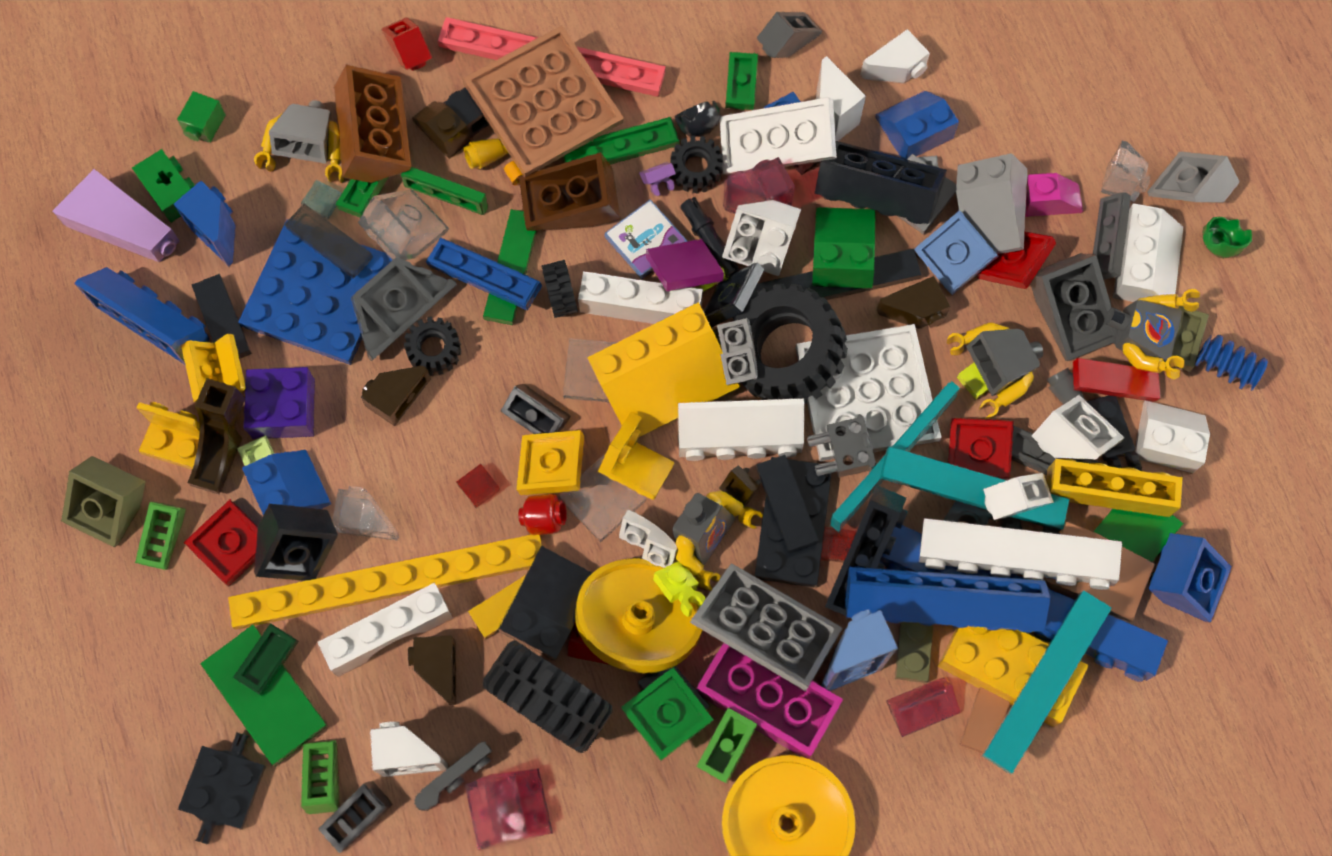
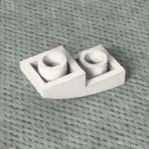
(657, 545)

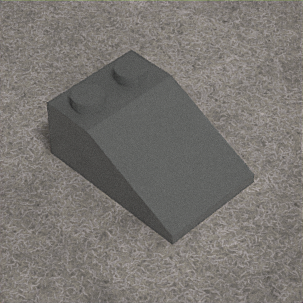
(1074, 304)

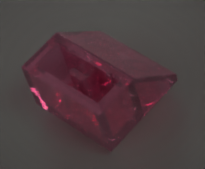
(762, 183)
(508, 808)

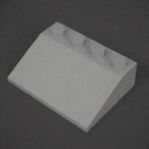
(767, 626)

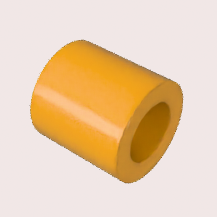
(513, 173)

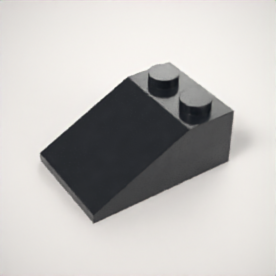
(545, 604)

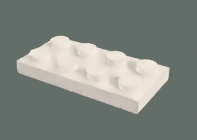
(791, 131)

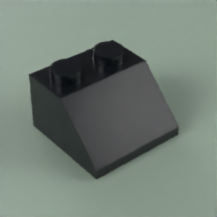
(293, 542)

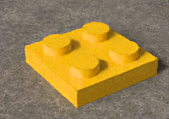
(550, 462)

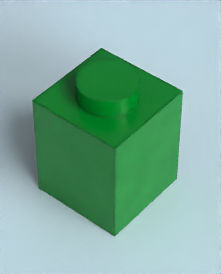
(201, 117)

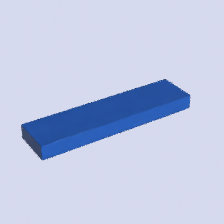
(484, 274)

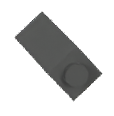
(787, 34)

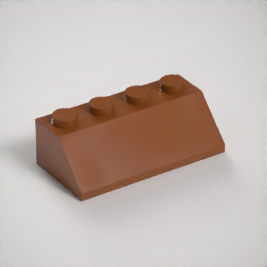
(371, 124)

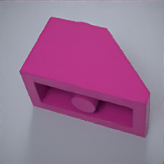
(1052, 195)

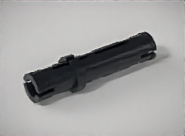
(705, 230)

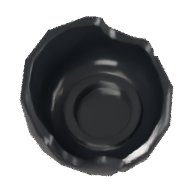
(698, 119)

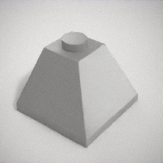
(1196, 178)

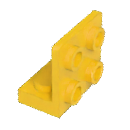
(170, 435)
(634, 463)

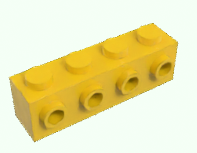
(1115, 487)

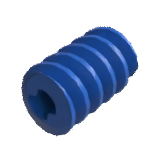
(1232, 362)

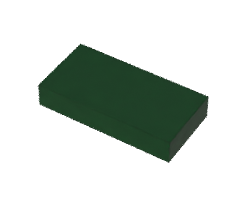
(266, 659)

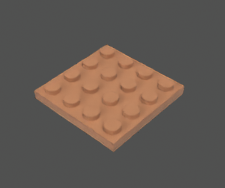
(543, 101)

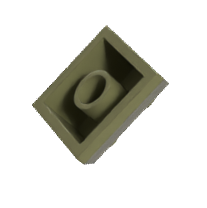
(102, 500)

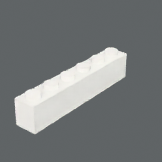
(1021, 553)

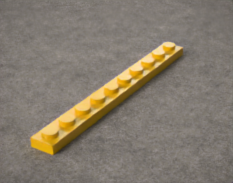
(383, 581)

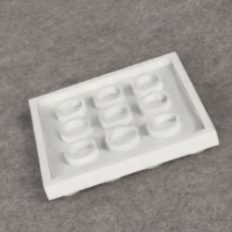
(880, 381)

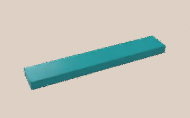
(906, 443)
(960, 485)
(1046, 682)

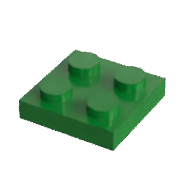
(667, 714)

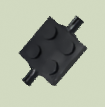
(222, 788)

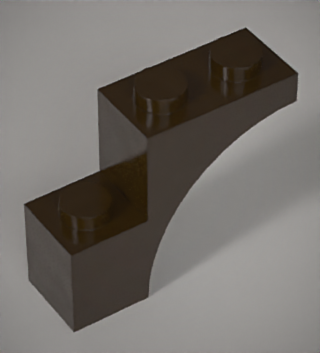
(218, 440)

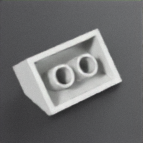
(1149, 254)

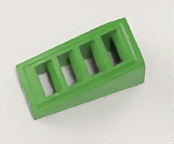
(174, 526)
(321, 804)

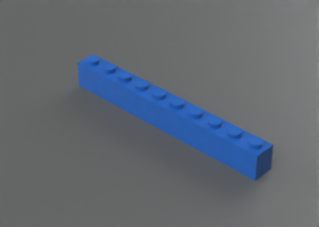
(1113, 645)

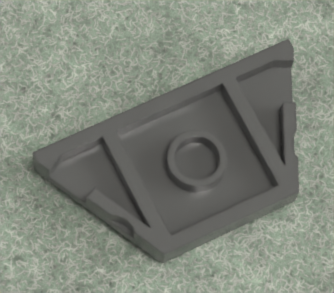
(395, 302)

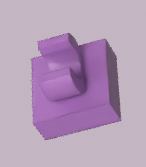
(658, 174)

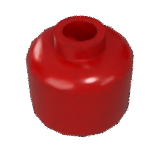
(543, 514)

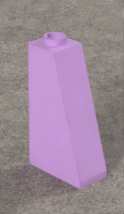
(114, 217)

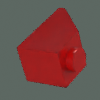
(407, 44)

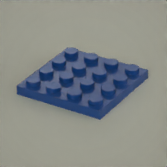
(308, 299)

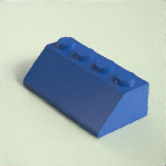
(141, 311)

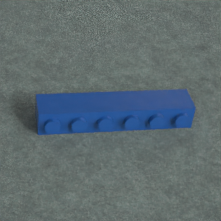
(949, 599)

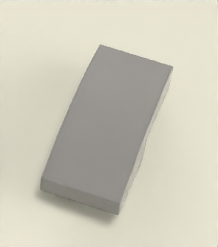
(738, 351)

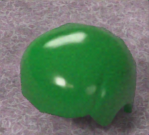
(1225, 237)

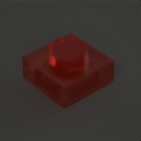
(478, 485)
(836, 544)

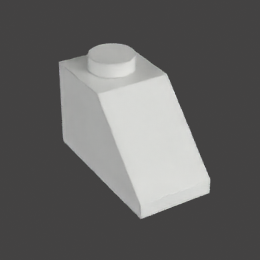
(897, 60)
(1017, 495)

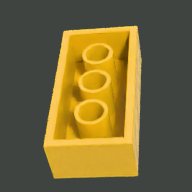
(1003, 663)

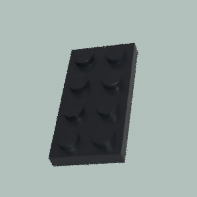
(802, 565)

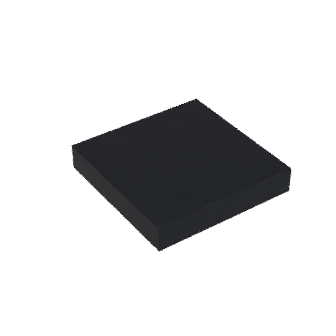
(732, 294)

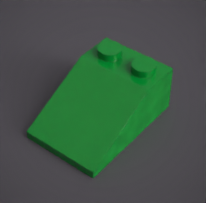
(844, 247)

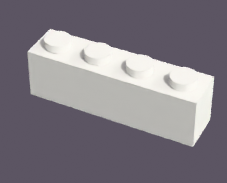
(632, 298)

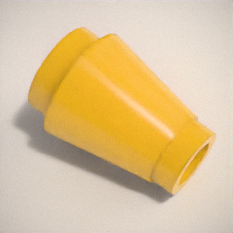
(484, 152)

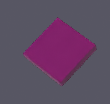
(684, 265)

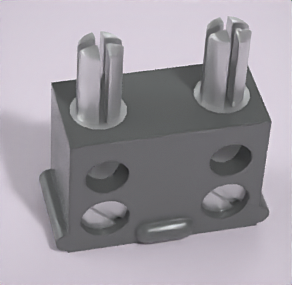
(851, 447)

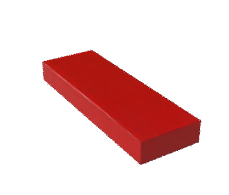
(1115, 380)

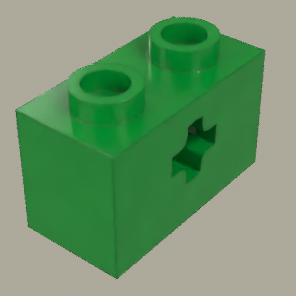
(156, 174)

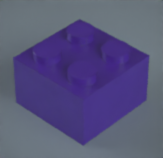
(279, 403)

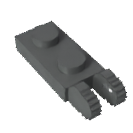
(452, 777)

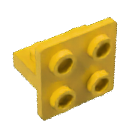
(213, 361)

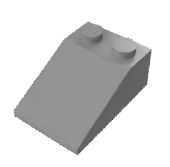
(994, 200)

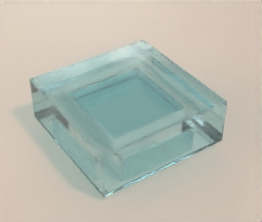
(322, 199)

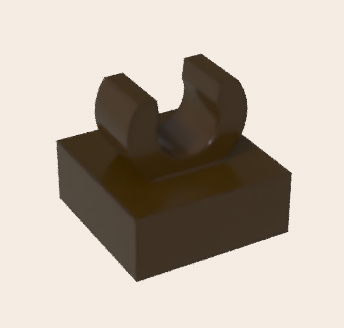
(740, 485)

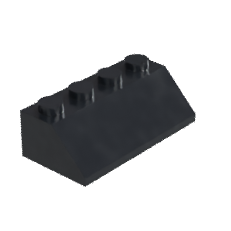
(868, 181)

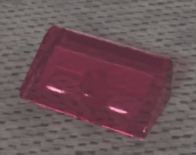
(923, 706)

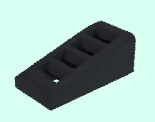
(375, 795)

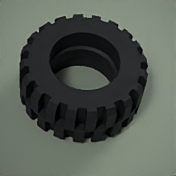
(821, 361)
(547, 696)

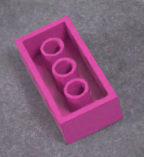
(777, 705)

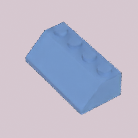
(861, 650)

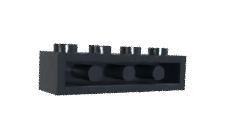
(870, 541)

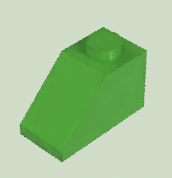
(727, 746)

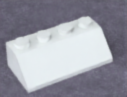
(740, 428)

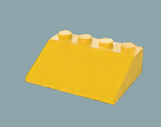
(662, 367)

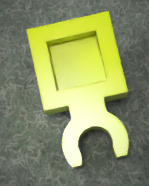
(679, 584)

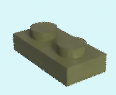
(1189, 336)
(914, 652)

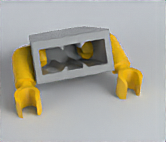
(304, 135)

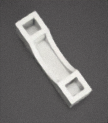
(406, 617)

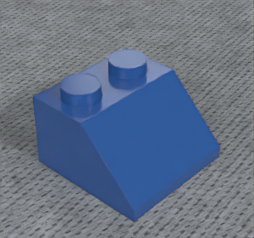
(918, 124)
(209, 219)
(286, 480)
(1190, 576)

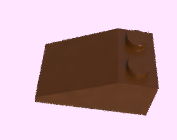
(570, 195)

